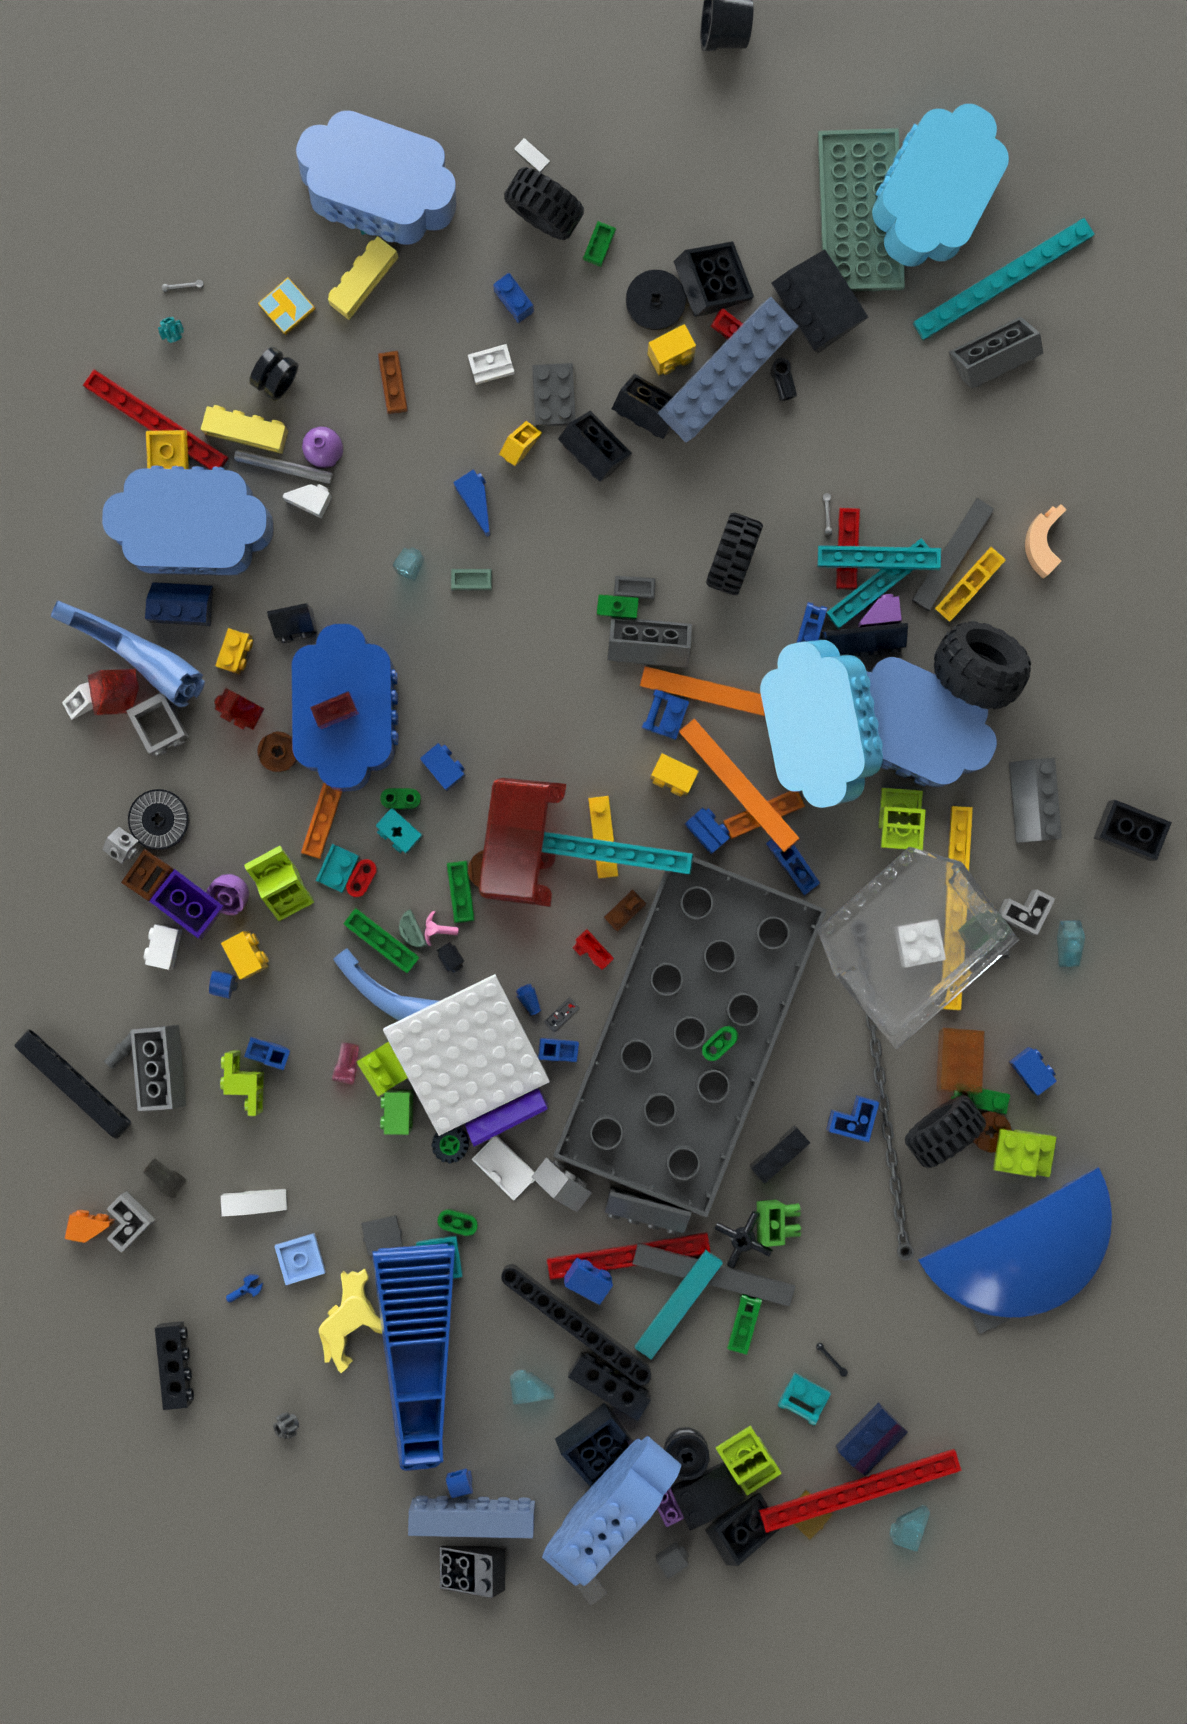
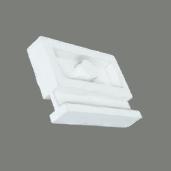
(491, 364)

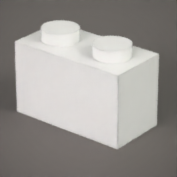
(162, 947)

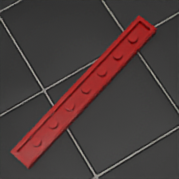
(151, 418)
(623, 1256)

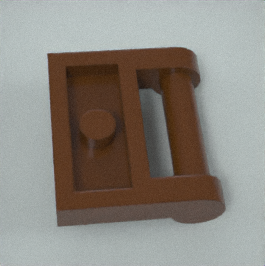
(142, 872)

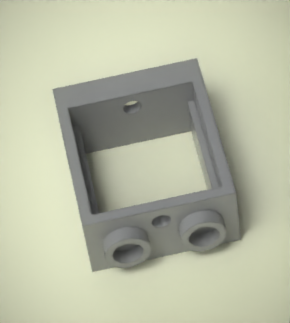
(148, 706)

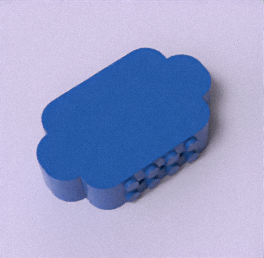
(360, 744)

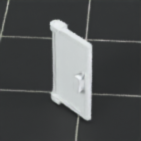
(507, 1165)

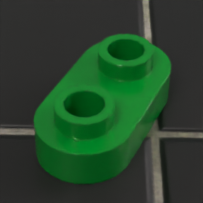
(400, 798)
(720, 1042)
(457, 1223)

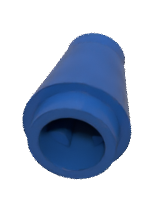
(528, 998)

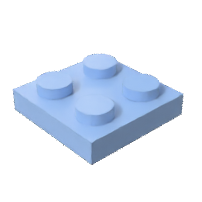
(300, 1259)

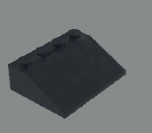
(820, 300)

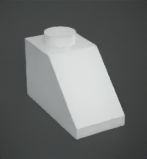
(310, 499)
(78, 701)

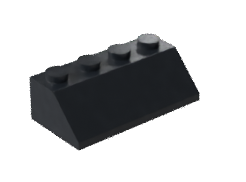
(868, 639)

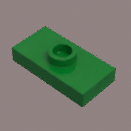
(599, 244)
(617, 606)

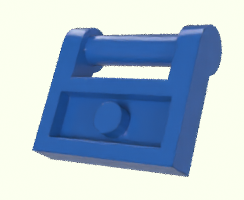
(672, 715)

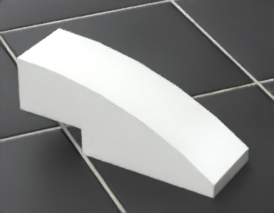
(253, 1202)

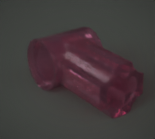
(345, 1068)

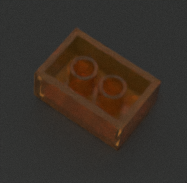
(960, 1061)

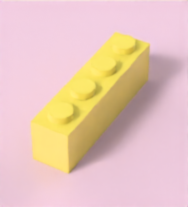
(363, 277)
(244, 429)

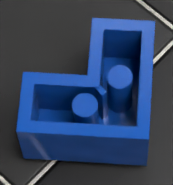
(859, 1123)

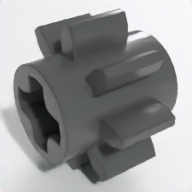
(286, 1425)

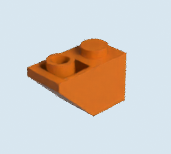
(84, 1226)

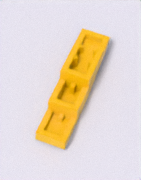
(970, 584)

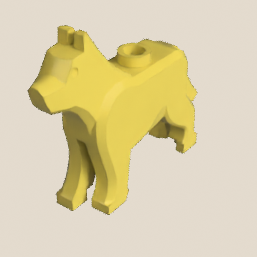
(343, 1320)

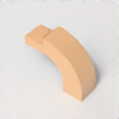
(1036, 545)

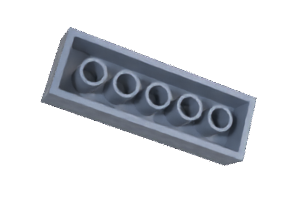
(471, 1517)

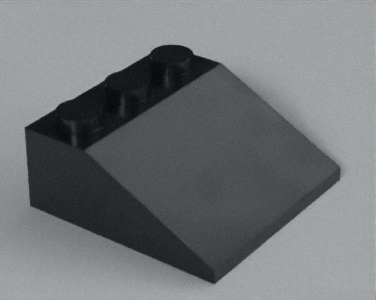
(713, 278)
(594, 1443)

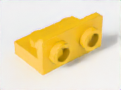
(234, 651)

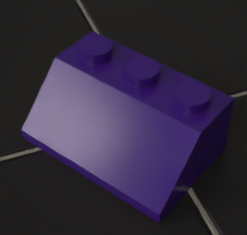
(187, 904)

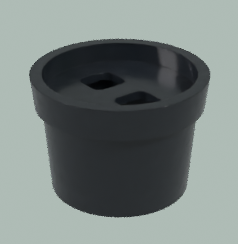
(726, 24)

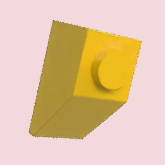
(519, 443)

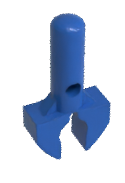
(245, 1289)

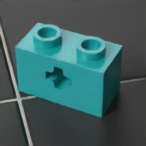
(394, 820)

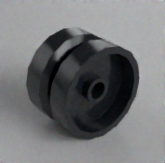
(273, 373)
(684, 1441)

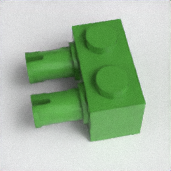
(771, 1222)

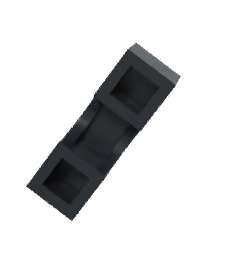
(780, 1155)

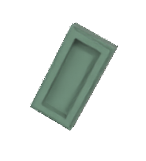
(471, 579)

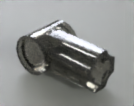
(169, 1181)

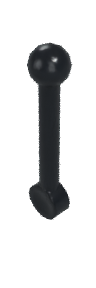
(843, 1371)

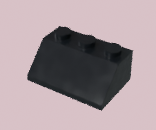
(641, 403)
(594, 445)

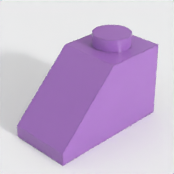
(883, 612)

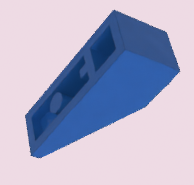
(473, 493)
(795, 867)

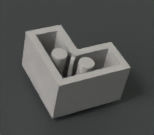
(1031, 914)
(562, 1184)
(133, 1221)

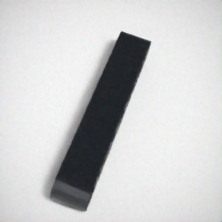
(72, 1084)

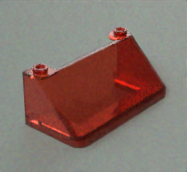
(516, 840)

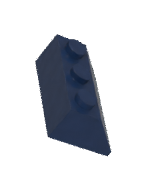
(179, 604)
(871, 1439)

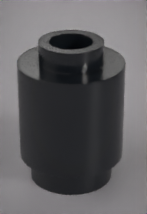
(450, 957)

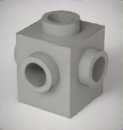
(120, 845)

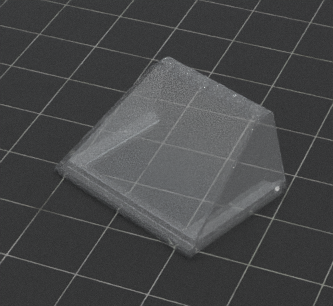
(914, 940)

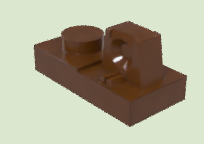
(625, 910)

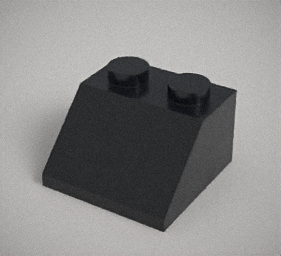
(292, 622)

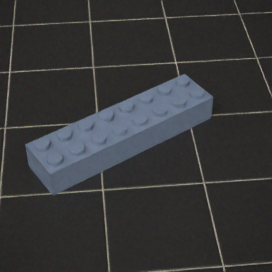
(728, 369)

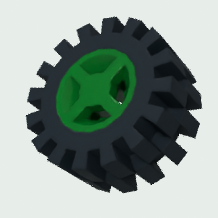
(447, 1150)

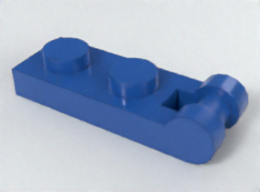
(811, 628)

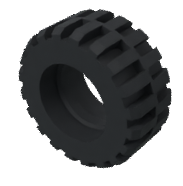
(544, 203)
(734, 554)
(945, 1131)

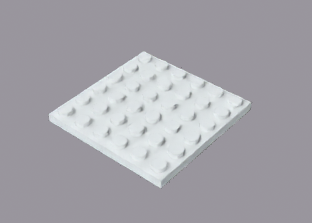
(466, 1054)

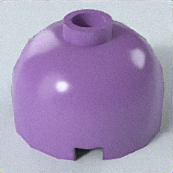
(322, 447)
(230, 892)

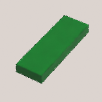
(460, 892)

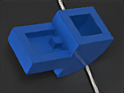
(222, 984)
(558, 1050)
(267, 1053)
(459, 1483)

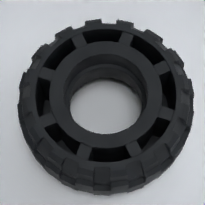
(982, 665)

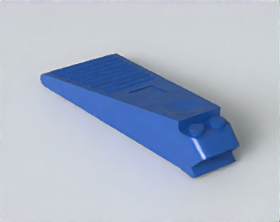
(415, 1326)

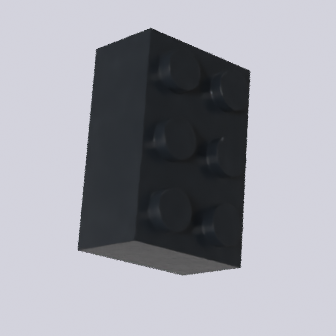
(1132, 830)

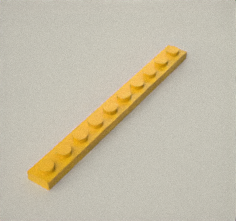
(959, 850)

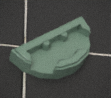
(411, 931)

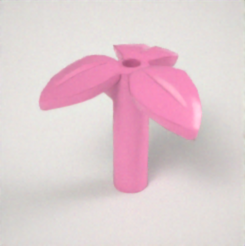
(432, 928)

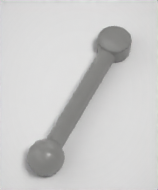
(199, 284)
(826, 497)

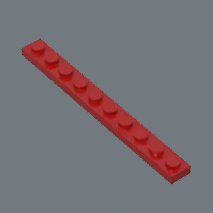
(860, 1490)

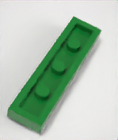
(381, 940)

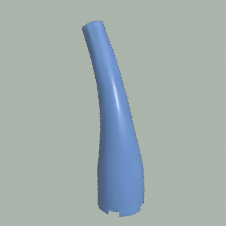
(157, 665)
(388, 1001)

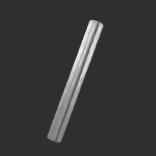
(283, 466)

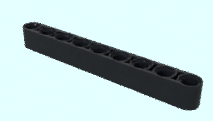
(580, 1333)

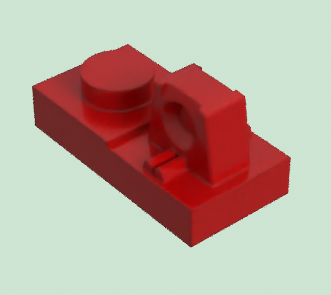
(725, 323)
(589, 944)

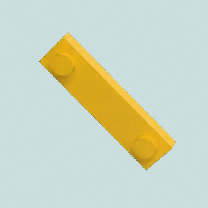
(602, 830)

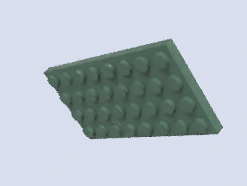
(849, 175)

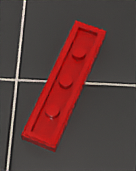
(848, 536)

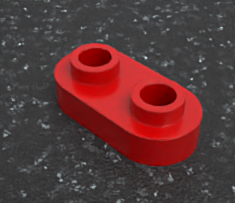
(361, 877)

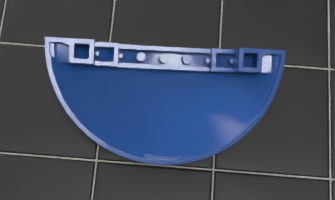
(1031, 1256)

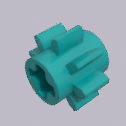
(170, 329)

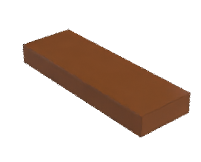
(392, 382)

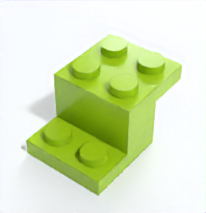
(901, 818)
(279, 883)
(382, 1069)
(242, 1082)
(1024, 1153)
(748, 1460)

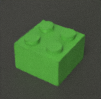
(397, 1112)

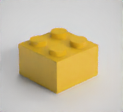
(671, 350)
(673, 775)
(245, 954)

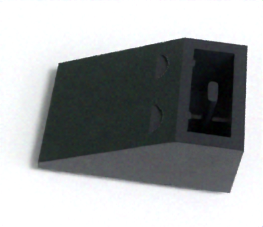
(473, 1569)

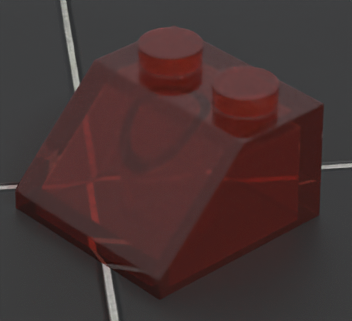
(113, 691)

